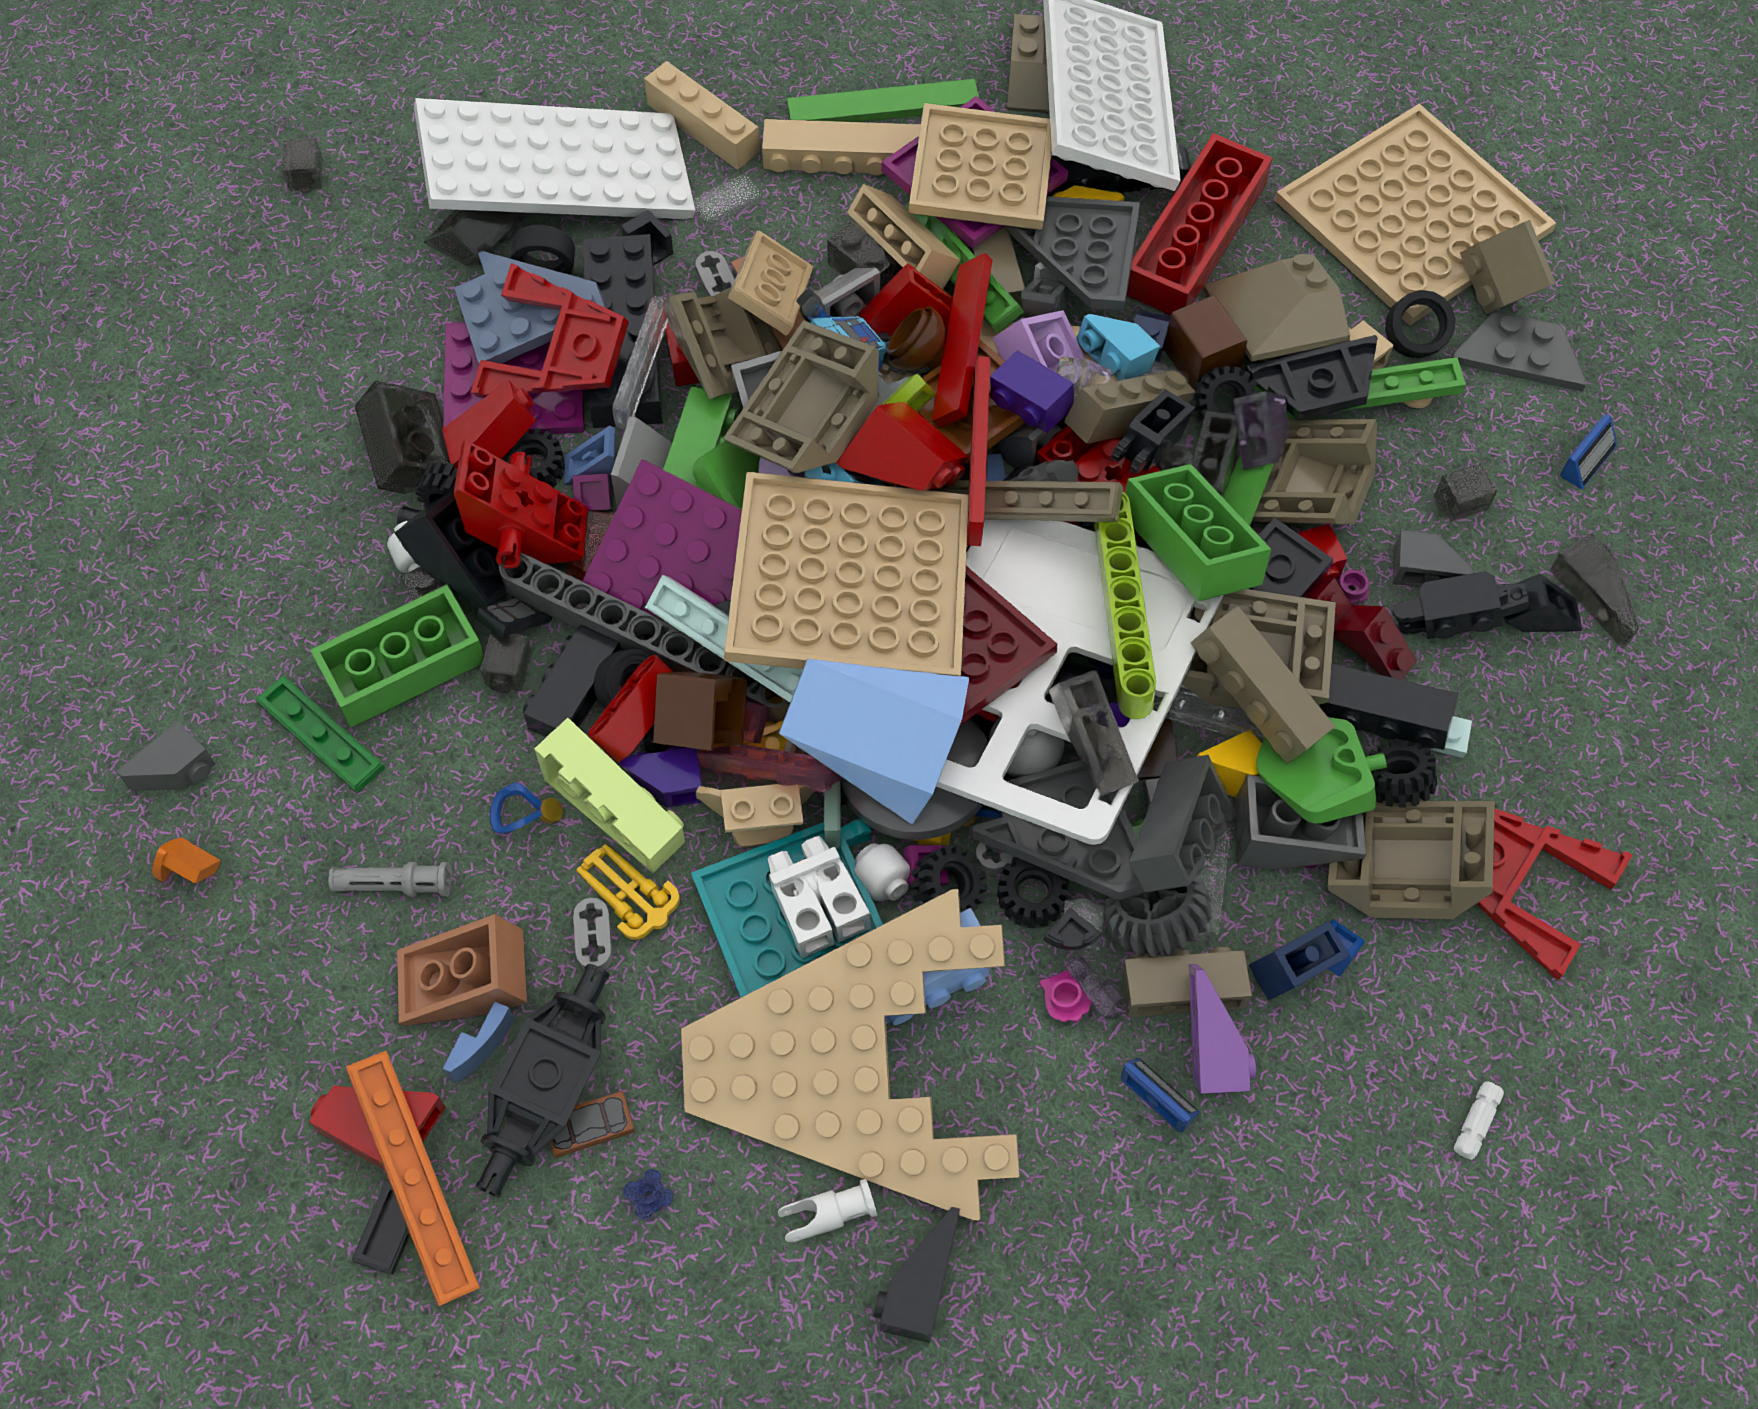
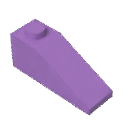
(1218, 1049)

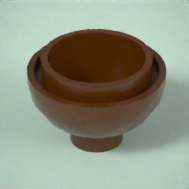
(918, 341)

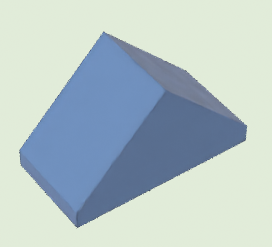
(592, 456)

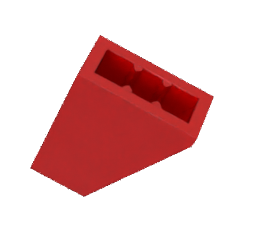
(903, 295)
(492, 423)
(342, 1120)

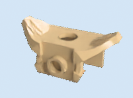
(757, 812)

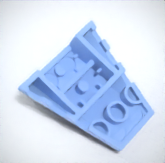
(878, 727)

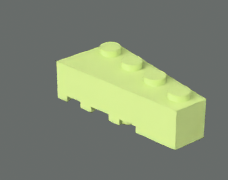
(609, 796)

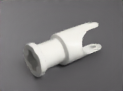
(831, 1210)

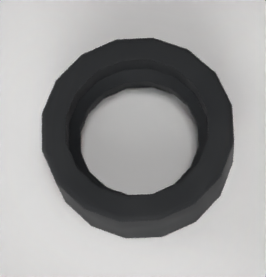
(548, 240)
(1443, 312)

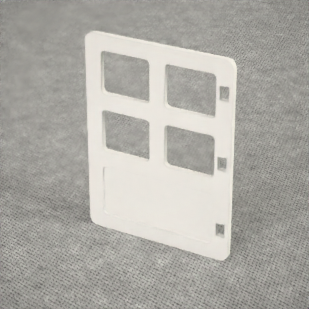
(1056, 582)

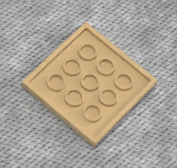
(982, 166)

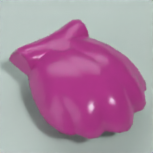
(1065, 997)

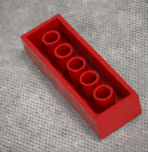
(1198, 224)

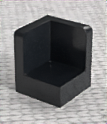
(660, 237)

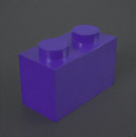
(1031, 391)

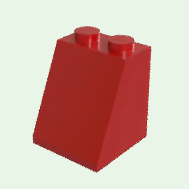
(903, 450)

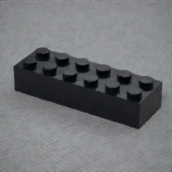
(627, 282)

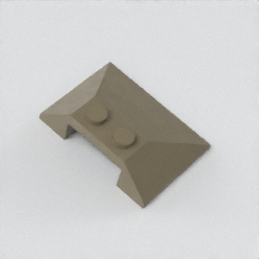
(1028, 66)
(1284, 307)
(717, 335)
(809, 400)
(1321, 472)
(1295, 629)
(1420, 860)

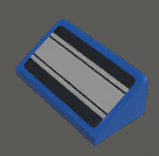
(1590, 453)
(1158, 1094)

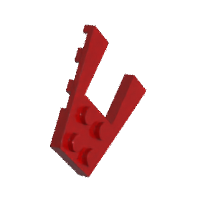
(581, 348)
(1514, 853)

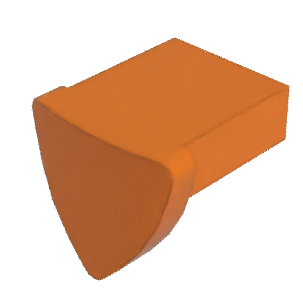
(185, 860)

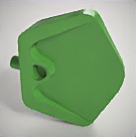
(724, 472)
(1326, 779)

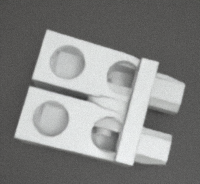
(814, 882)

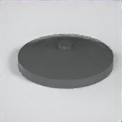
(944, 809)

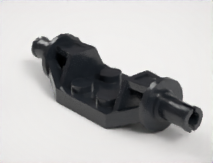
(542, 1079)

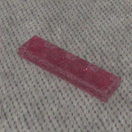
(771, 764)

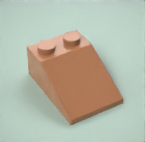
(462, 972)

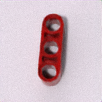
(630, 712)

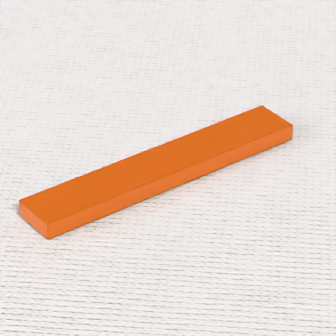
(412, 1178)

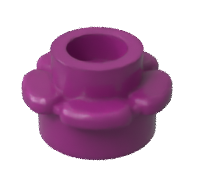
(1357, 580)

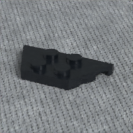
(1320, 378)

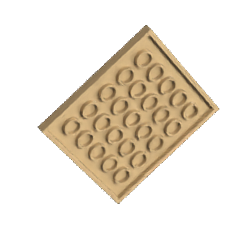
(1407, 207)
(848, 575)

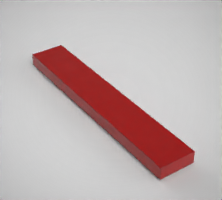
(962, 341)
(978, 451)

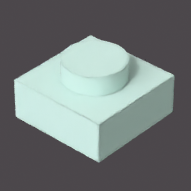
(1458, 738)

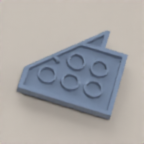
(510, 328)

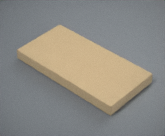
(771, 282)

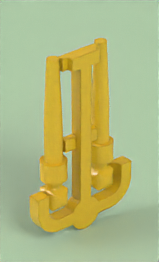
(635, 927)

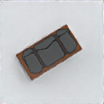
(594, 1124)

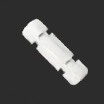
(1478, 1120)

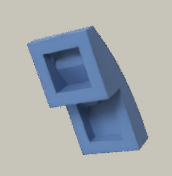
(472, 1051)

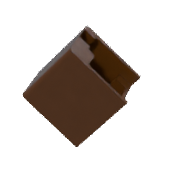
(1203, 339)
(699, 710)

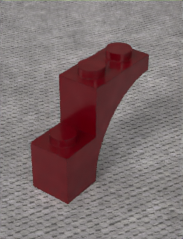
(1366, 631)

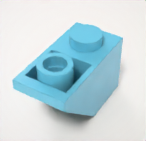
(1118, 345)

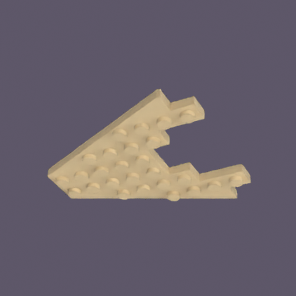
(812, 1069)

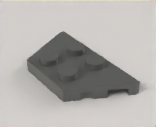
(1523, 350)

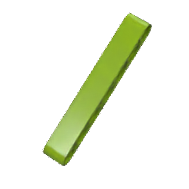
(1126, 614)

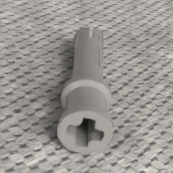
(409, 879)

